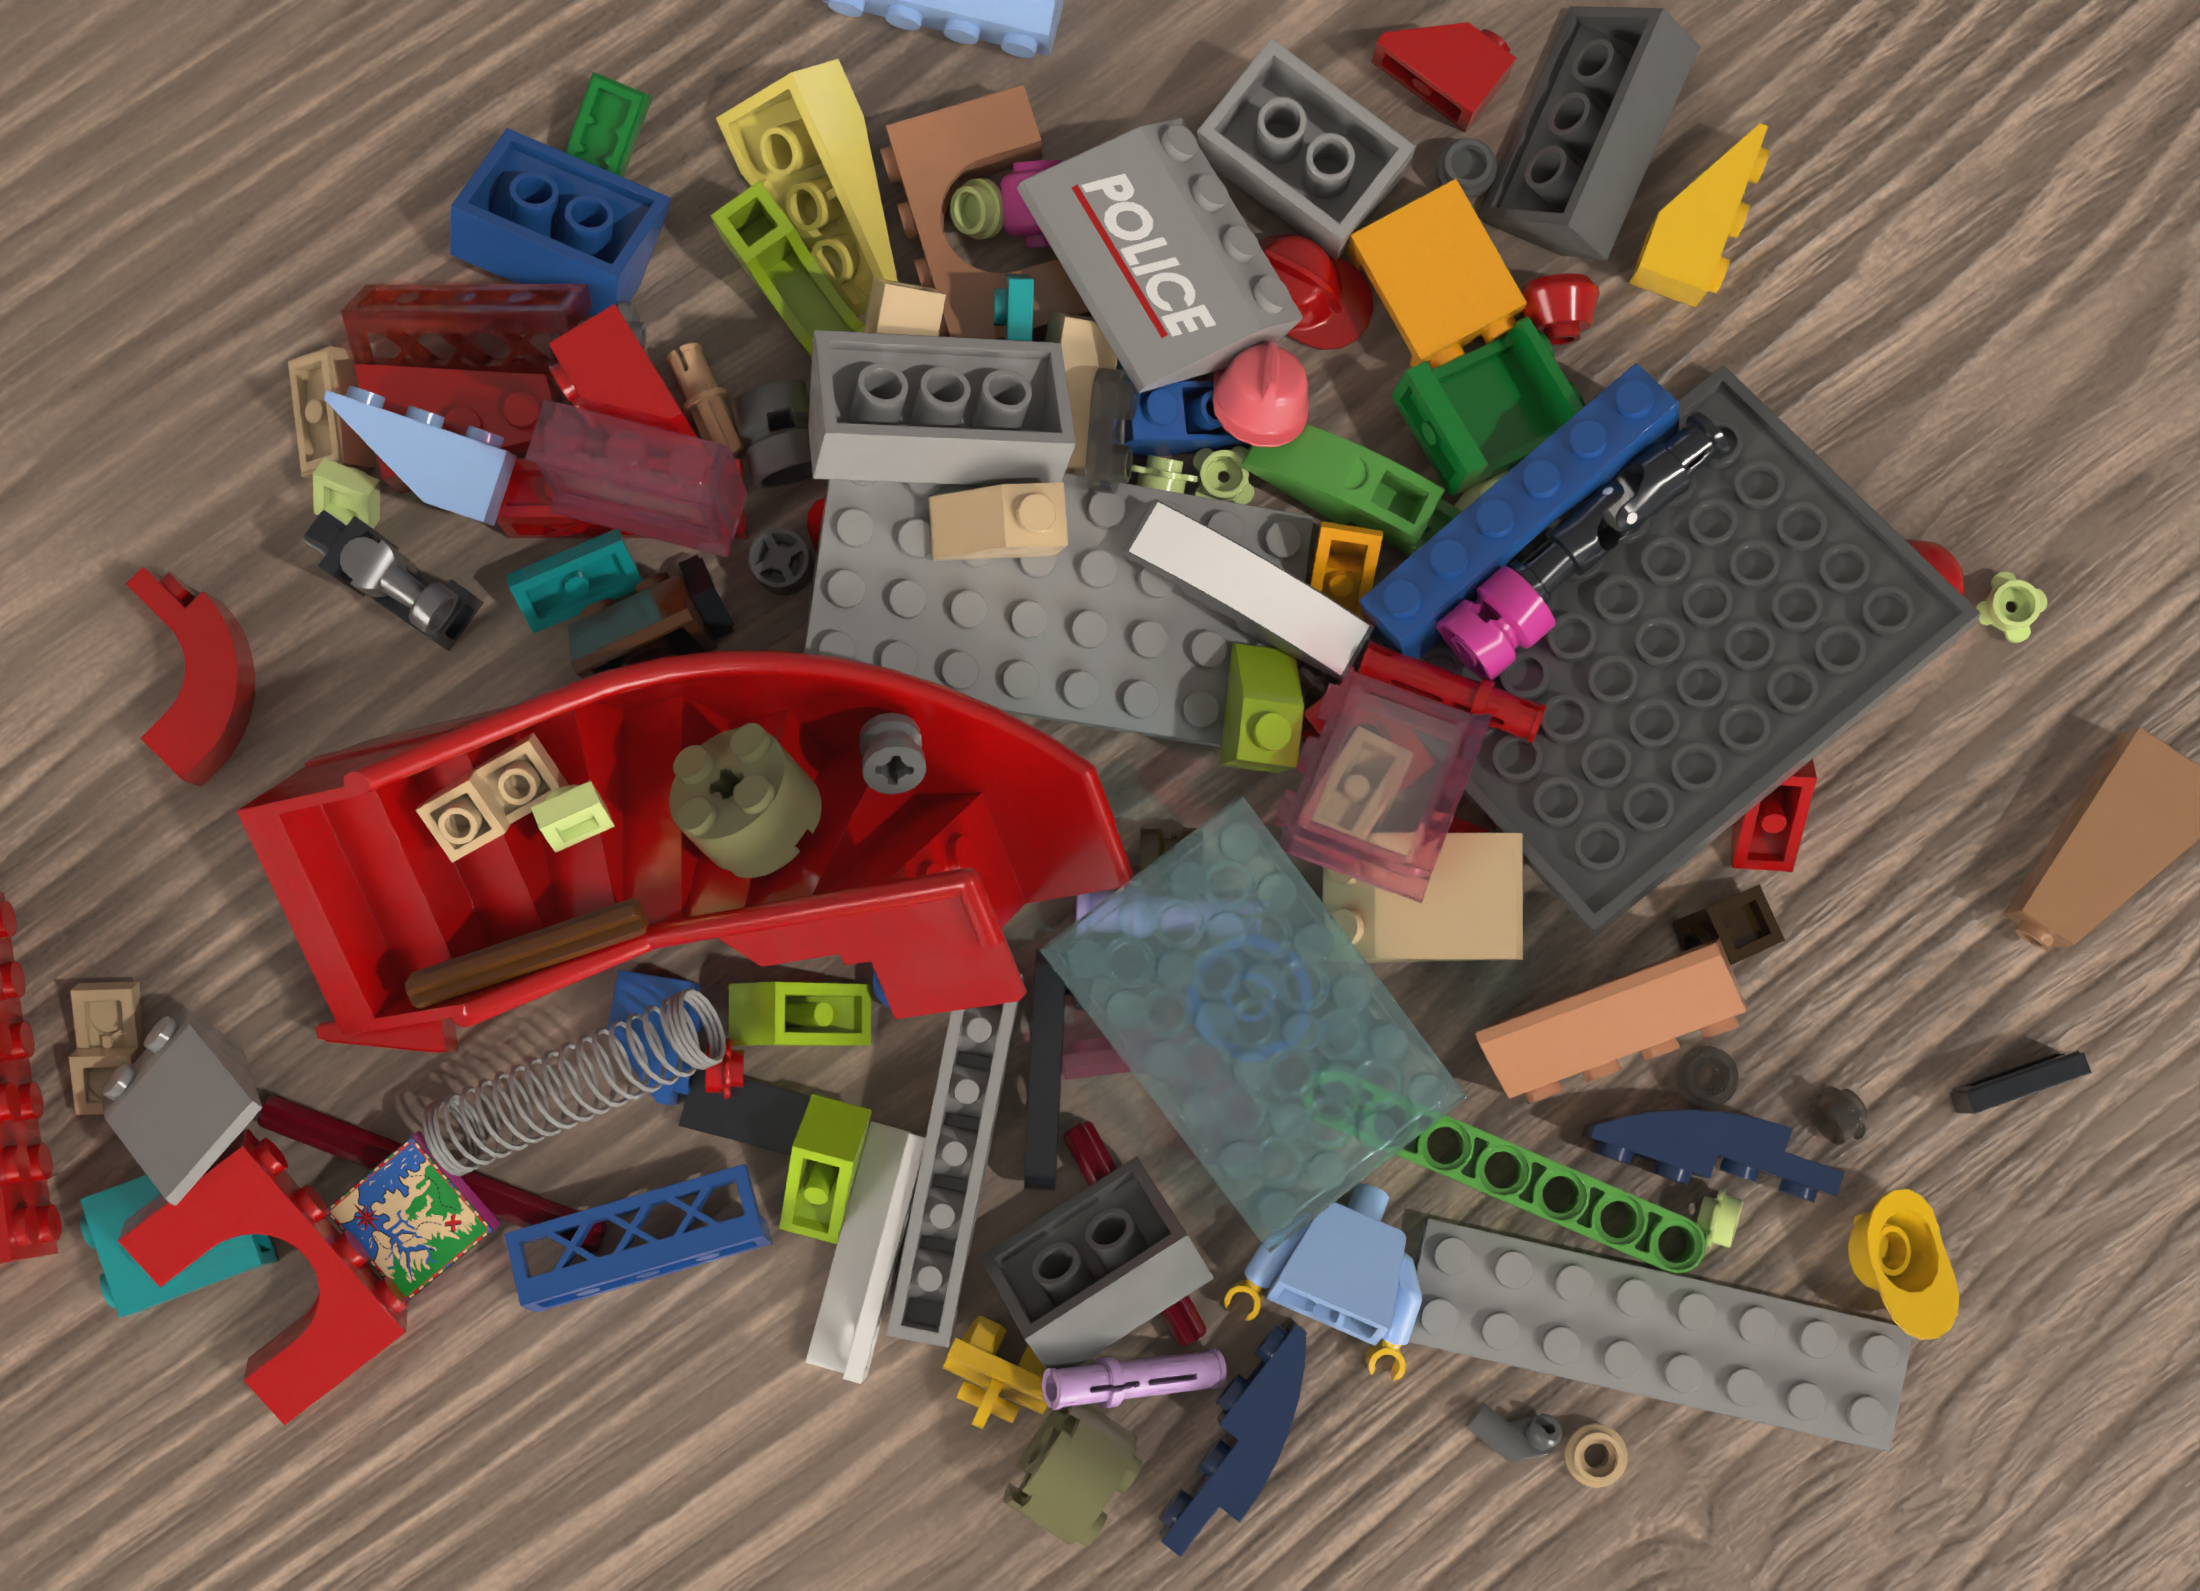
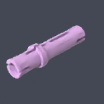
(1112, 1380)

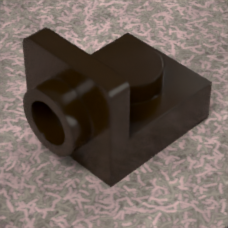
(1740, 922)

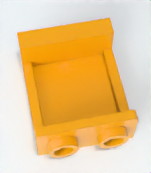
(1438, 275)

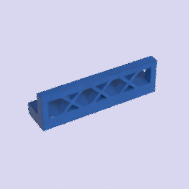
(642, 1262)

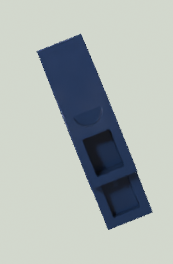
(1692, 1140)
(1259, 1418)

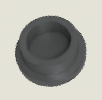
(1469, 163)

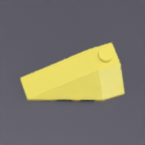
(817, 164)

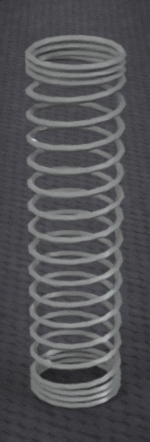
(676, 1031)

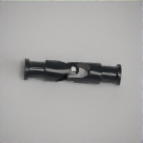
(1624, 504)

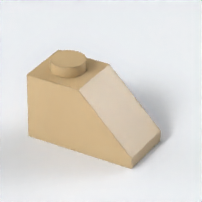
(999, 522)

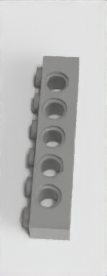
(952, 1174)

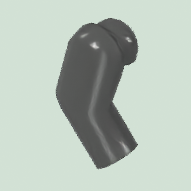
(1518, 1438)

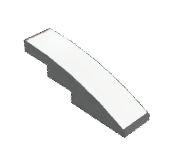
(1249, 590)

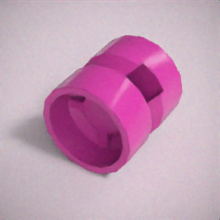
(1501, 619)

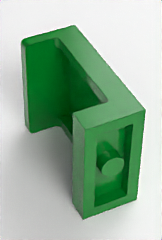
(1487, 406)

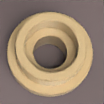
(1615, 1455)

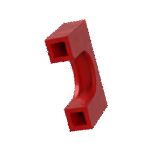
(254, 1194)

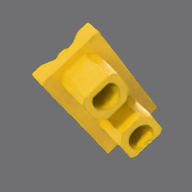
(977, 1362)

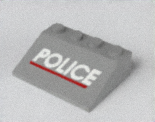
(1160, 254)

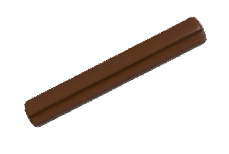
(527, 953)

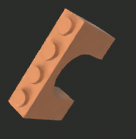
(933, 160)

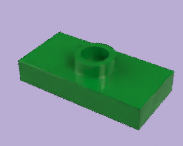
(608, 124)

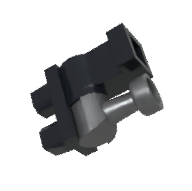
(376, 569)

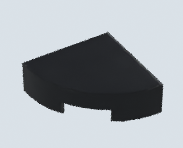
(706, 596)

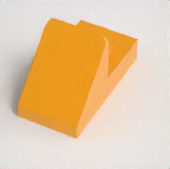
(1345, 563)

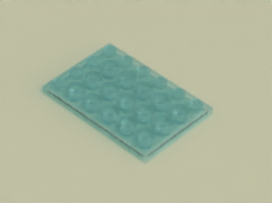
(1253, 1023)

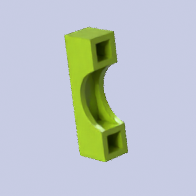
(782, 266)

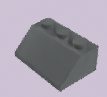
(1095, 1268)

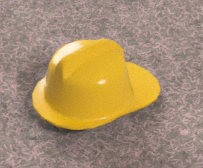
(1904, 1258)

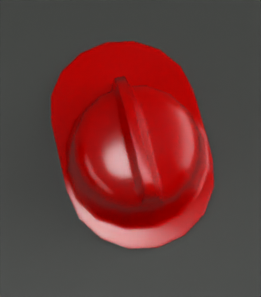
(1326, 291)

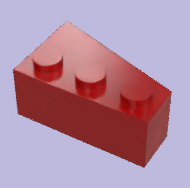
(486, 400)

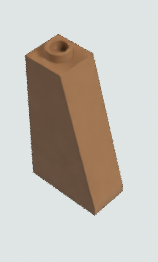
(2113, 841)

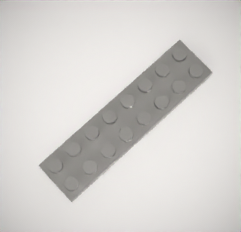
(1660, 1335)

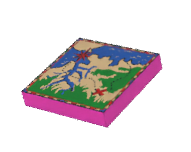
(413, 1217)

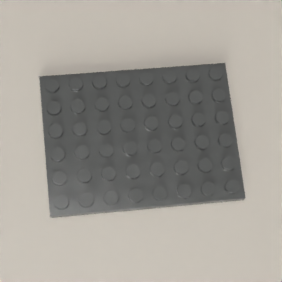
(1703, 662)

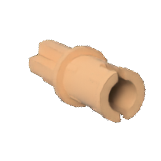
(704, 398)

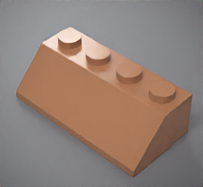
(1614, 1020)

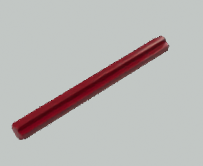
(371, 1149)

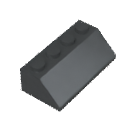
(1590, 129)

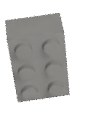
(1304, 148)

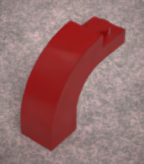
(218, 679)

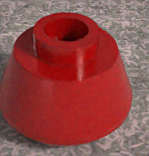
(1561, 306)

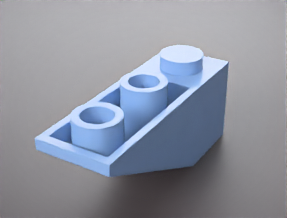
(437, 465)

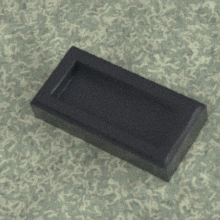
(2019, 1081)
(752, 1114)

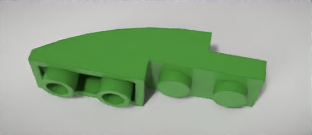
(1354, 486)

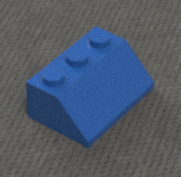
(556, 221)

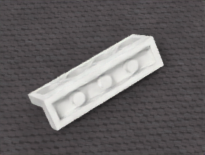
(867, 1252)

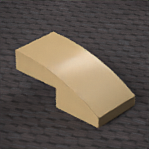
(106, 1035)

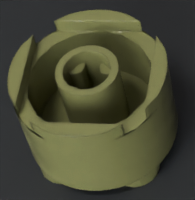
(744, 801)
(1074, 1472)

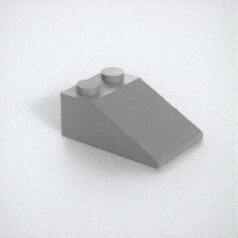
(181, 1101)

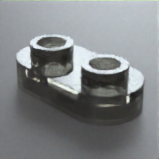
(1110, 406)

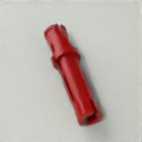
(1508, 711)

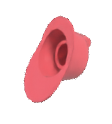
(1262, 396)

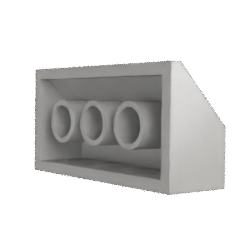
(938, 409)

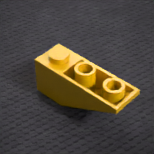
(1689, 234)

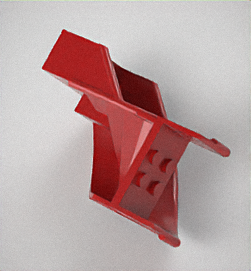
(883, 879)

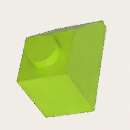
(1262, 711)
(799, 1014)
(823, 1168)

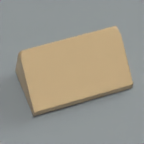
(318, 426)

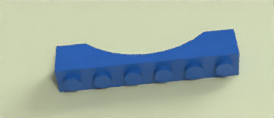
(1511, 513)

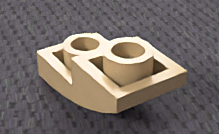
(491, 797)

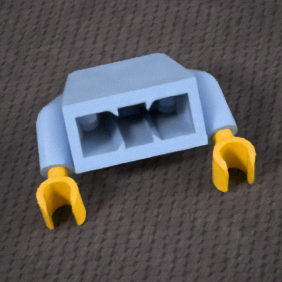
(1344, 1274)

